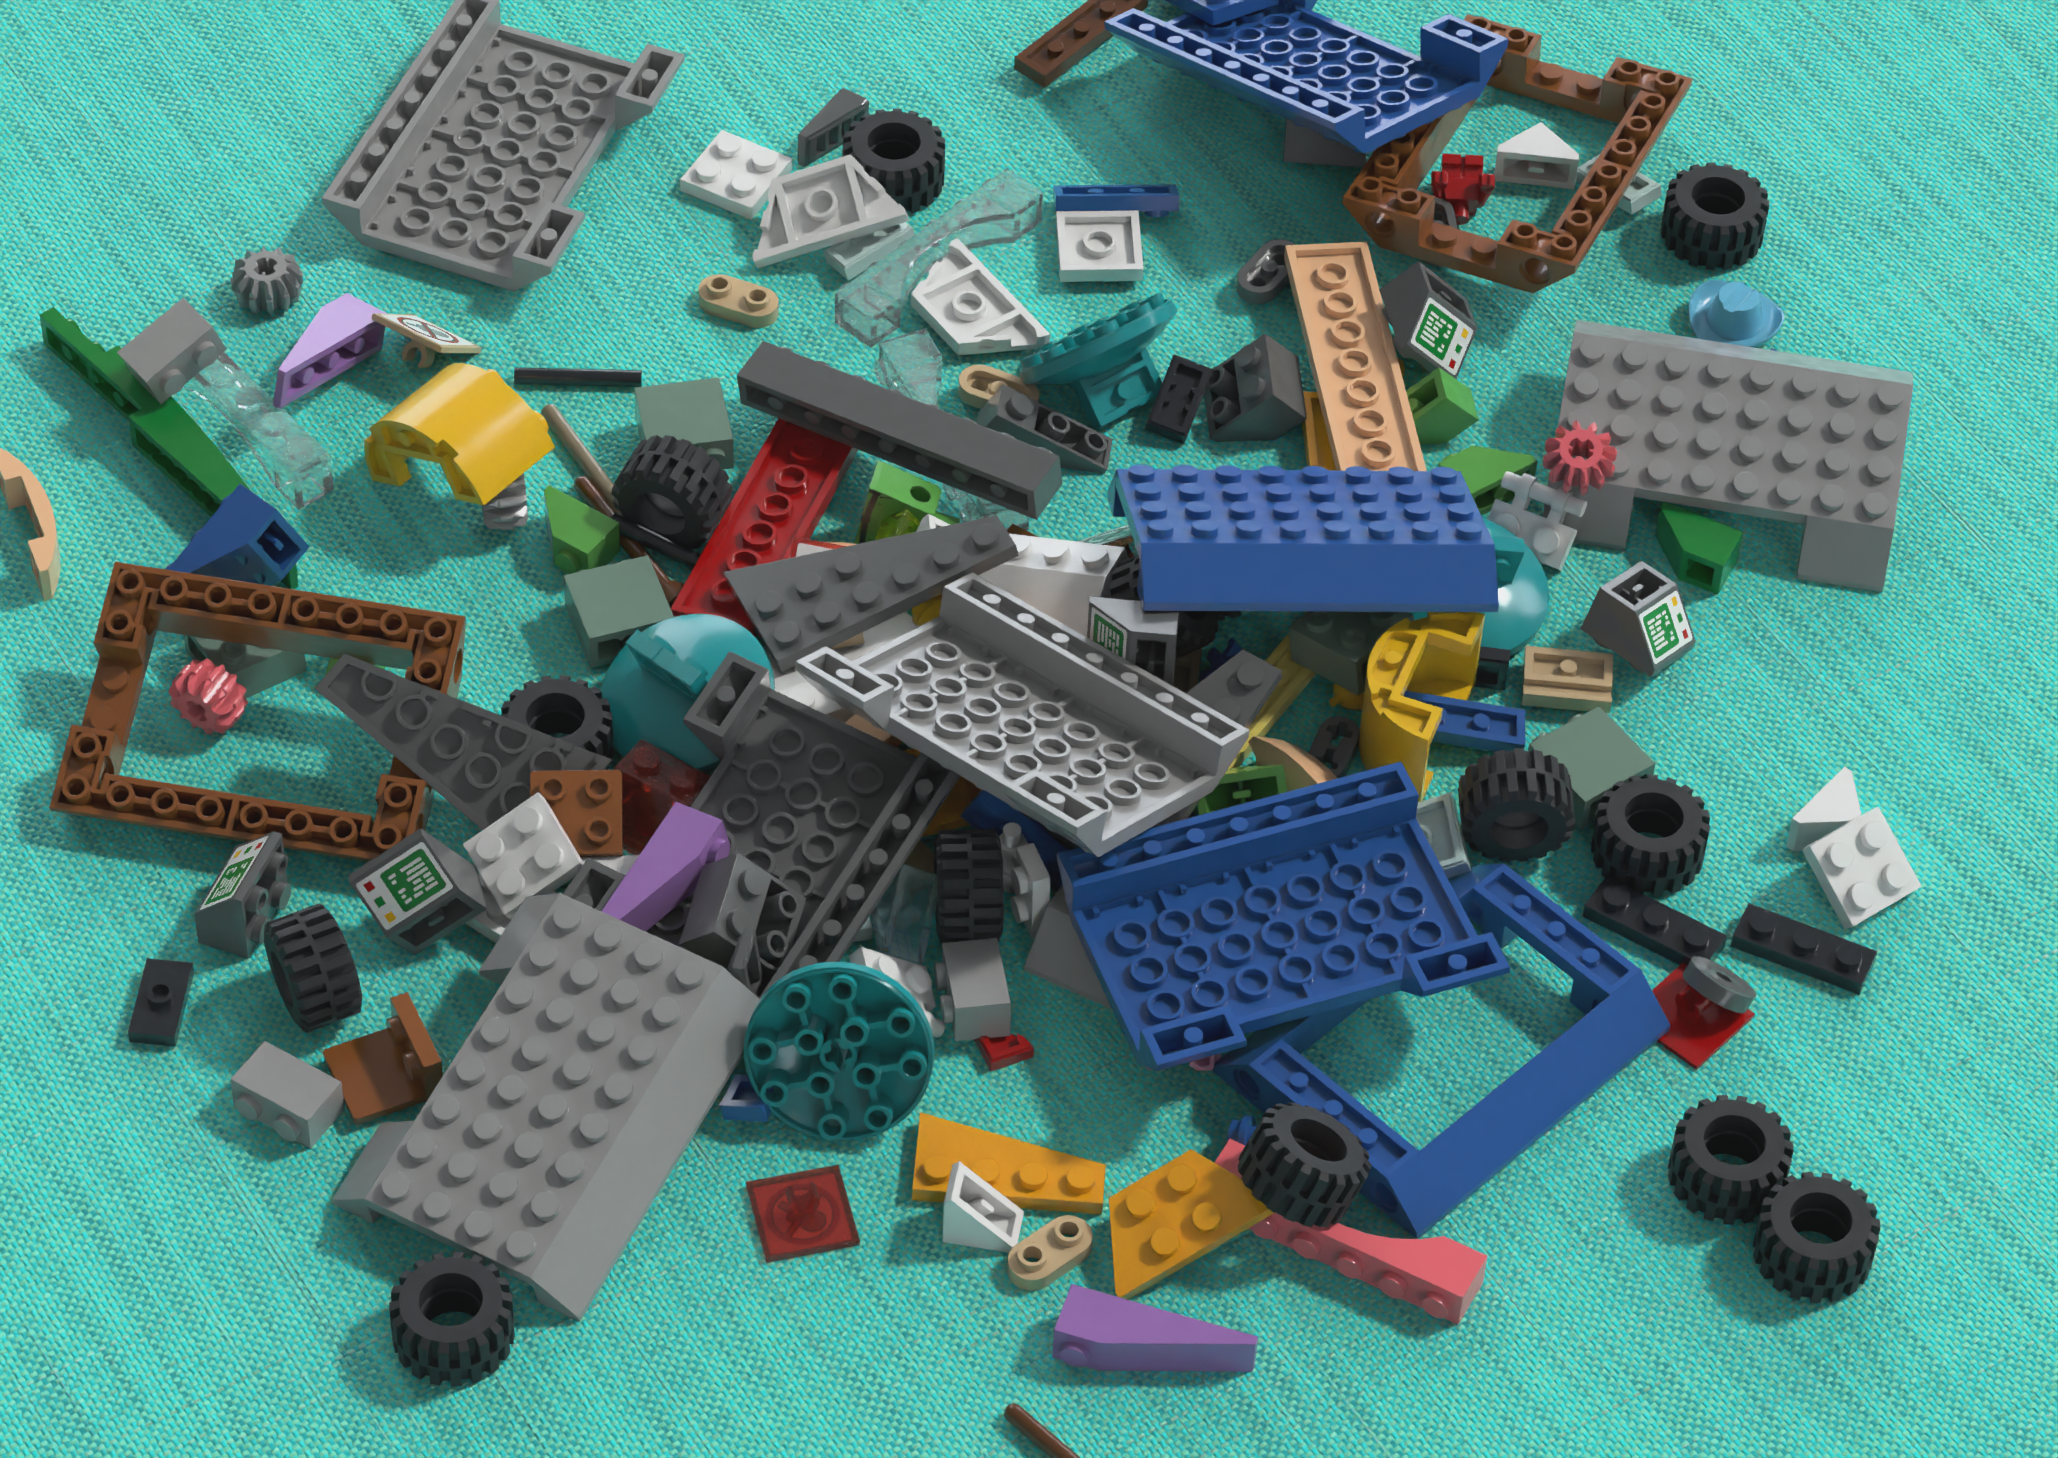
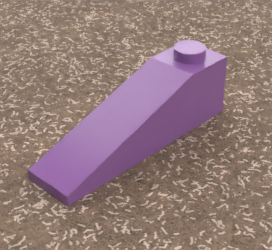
(331, 344)
(668, 866)
(1131, 1336)

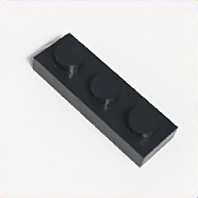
(1652, 923)
(1804, 949)

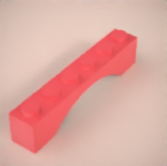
(1424, 1272)

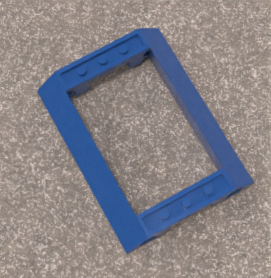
(1429, 1183)

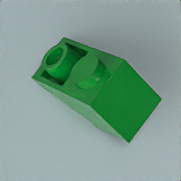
(1697, 547)

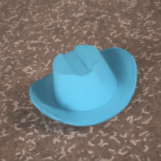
(1733, 314)

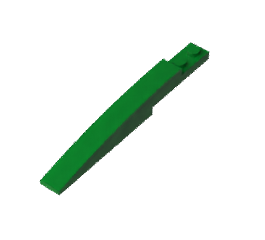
(157, 430)

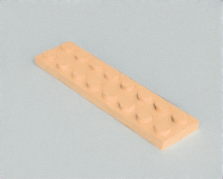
(1352, 357)

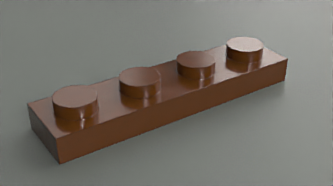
(1071, 39)

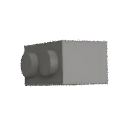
(172, 351)
(974, 988)
(287, 1095)

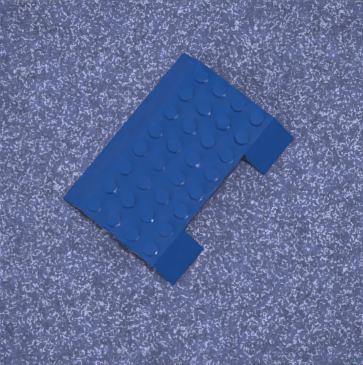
(1323, 70)
(1306, 539)
(1271, 916)

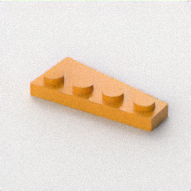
(1017, 1169)

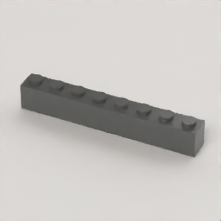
(900, 429)

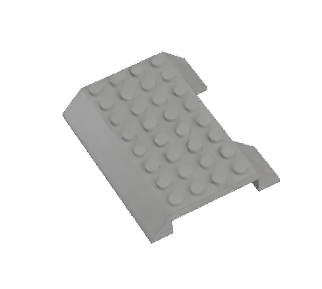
(490, 147)
(1743, 437)
(1037, 716)
(561, 1101)

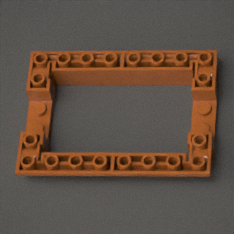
(1524, 258)
(266, 616)

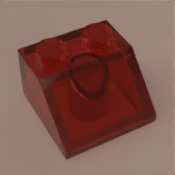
(650, 788)

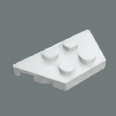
(823, 209)
(973, 307)

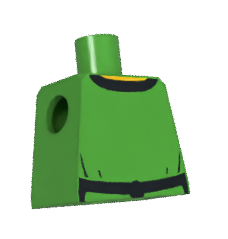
(892, 492)

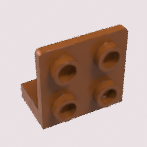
(586, 807)
(388, 1066)

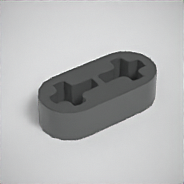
(1340, 756)

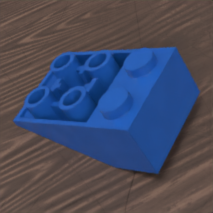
(243, 542)

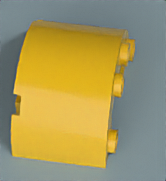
(466, 424)
(1419, 656)

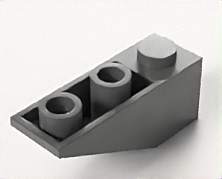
(1043, 427)

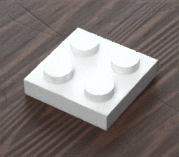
(735, 174)
(1099, 246)
(524, 854)
(1861, 868)

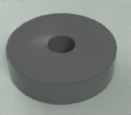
(1719, 984)

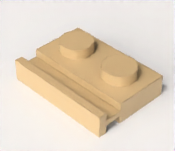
(1567, 679)

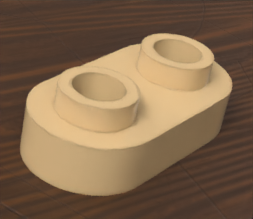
(738, 301)
(981, 382)
(1053, 1250)

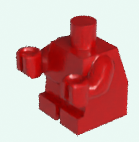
(1462, 184)

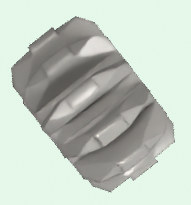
(267, 281)
(508, 507)

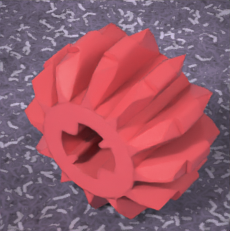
(1577, 470)
(208, 696)

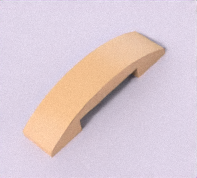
(21, 489)

